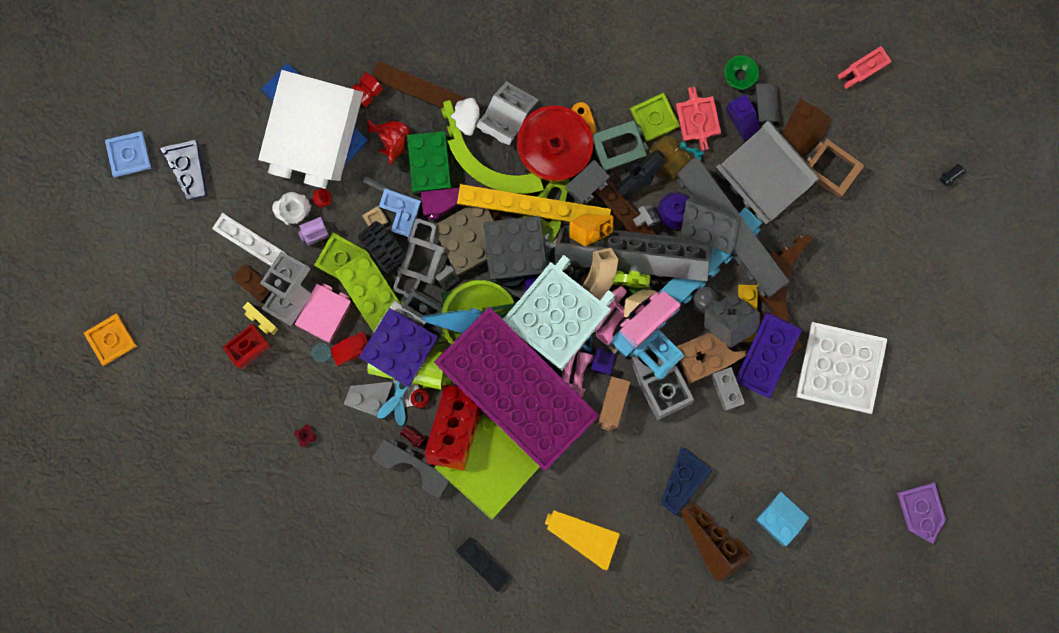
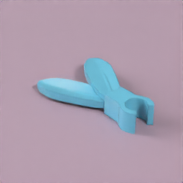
(394, 403)

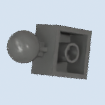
(729, 319)

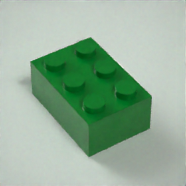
(428, 162)

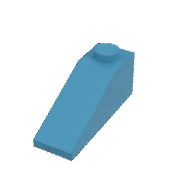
(453, 320)

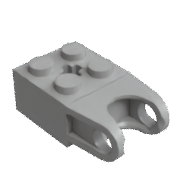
(653, 389)

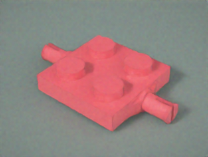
(698, 119)

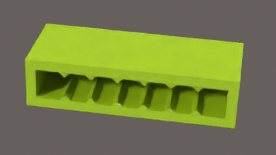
(429, 374)

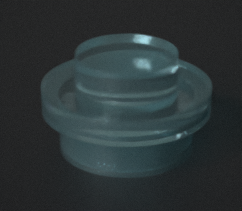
(321, 352)

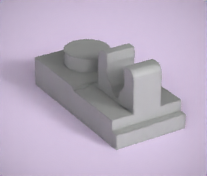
(647, 215)

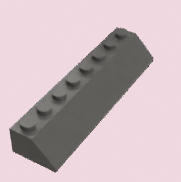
(748, 248)
(642, 253)

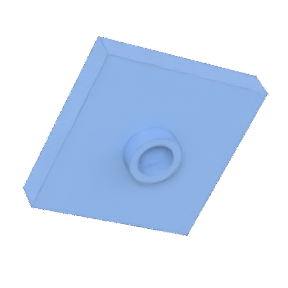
(127, 154)

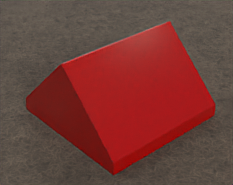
(246, 347)

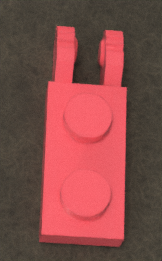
(866, 66)

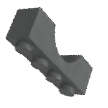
(390, 455)

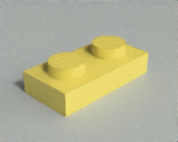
(265, 324)

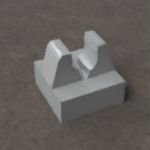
(447, 277)

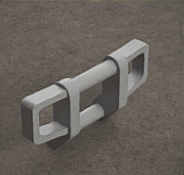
(429, 278)

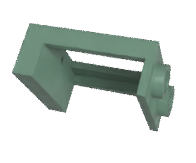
(636, 154)

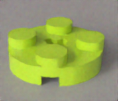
(633, 279)

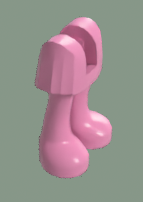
(605, 334)
(582, 361)

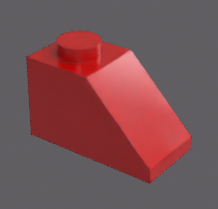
(349, 348)

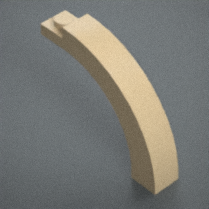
(601, 273)

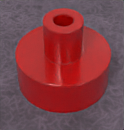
(321, 197)

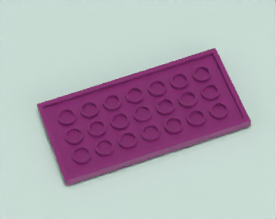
(516, 388)

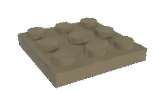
(464, 238)

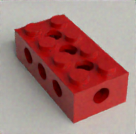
(453, 411)

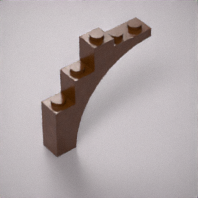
(777, 303)

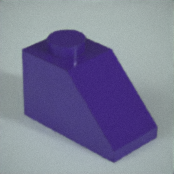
(743, 117)

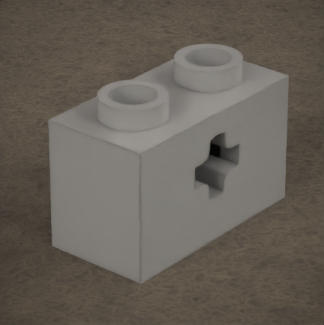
(727, 389)

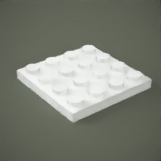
(841, 368)

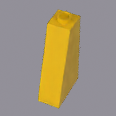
(588, 539)

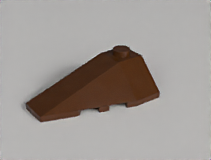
(805, 127)
(719, 550)

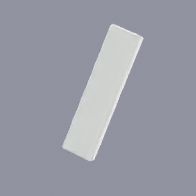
(246, 239)

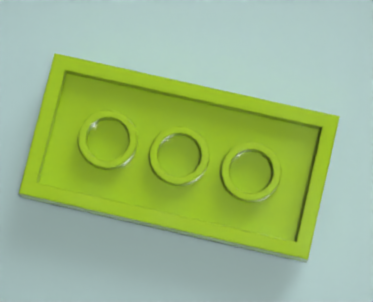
(366, 288)

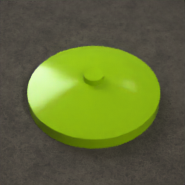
(477, 295)

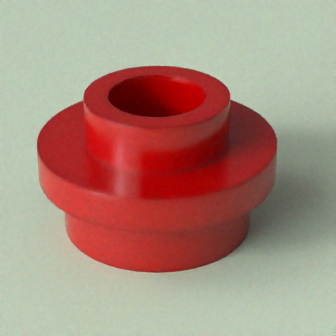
(420, 392)

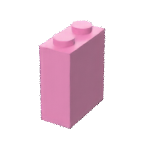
(324, 312)

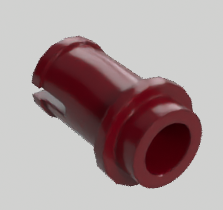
(412, 436)

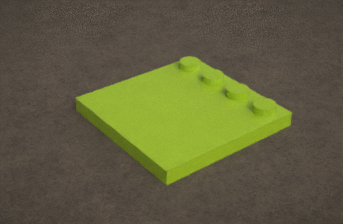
(493, 470)

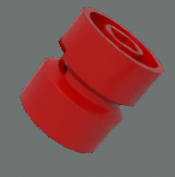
(369, 87)

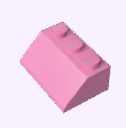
(649, 318)

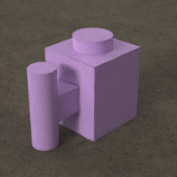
(313, 231)

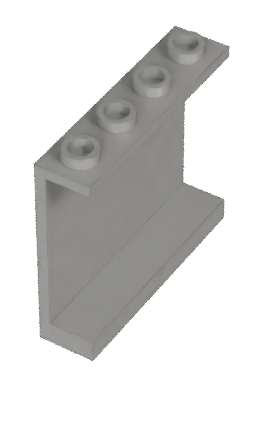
(767, 173)

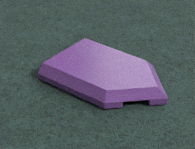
(923, 511)

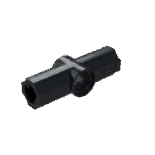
(641, 174)

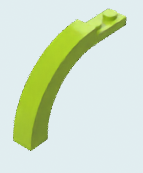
(496, 181)

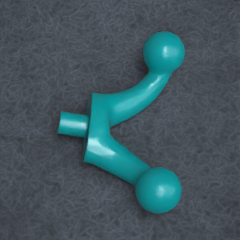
(696, 152)

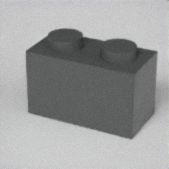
(586, 182)
(420, 303)

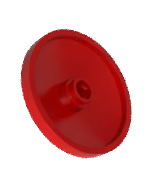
(554, 143)

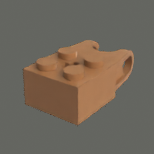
(714, 357)

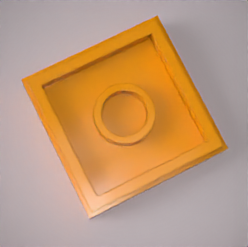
(110, 339)

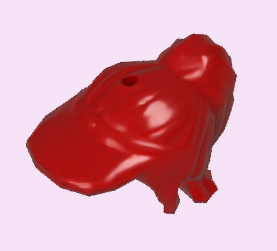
(392, 136)

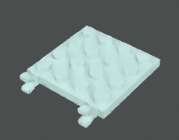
(557, 314)

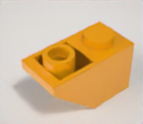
(590, 228)

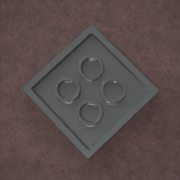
(514, 247)

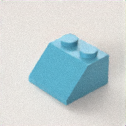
(782, 519)

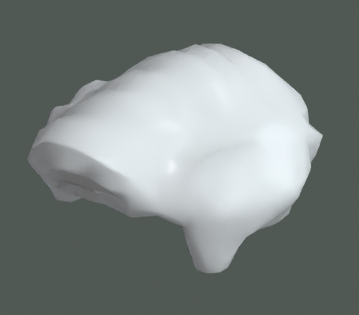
(466, 115)
(291, 208)

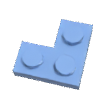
(404, 206)

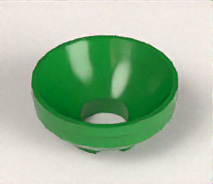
(745, 64)

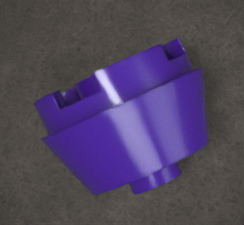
(672, 209)

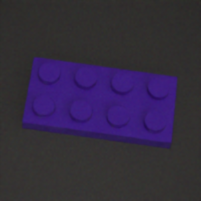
(768, 355)

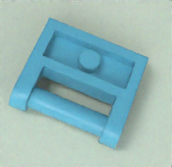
(663, 349)

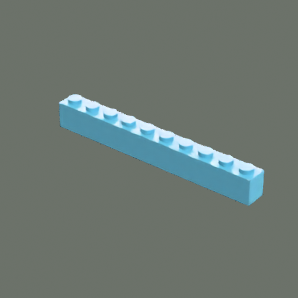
(682, 289)

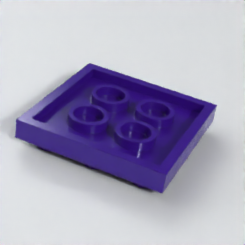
(399, 347)

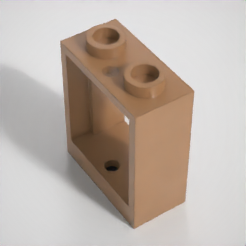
(824, 182)
(613, 403)

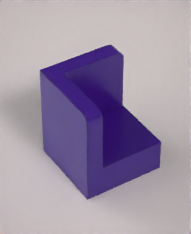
(602, 362)

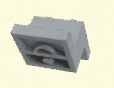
(507, 113)
(287, 294)

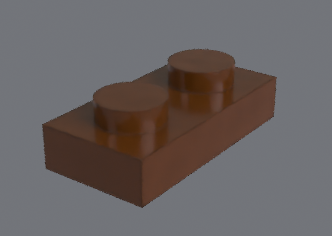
(251, 282)

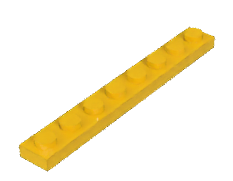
(525, 204)

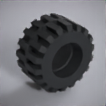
(381, 246)

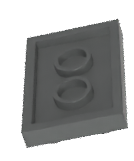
(710, 225)

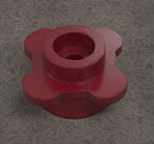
(300, 435)

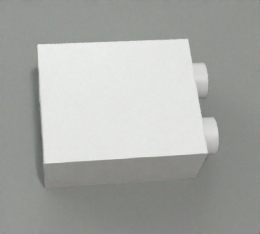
(310, 128)

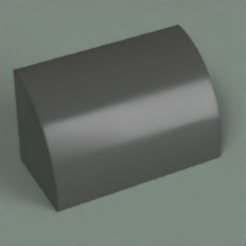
(766, 103)

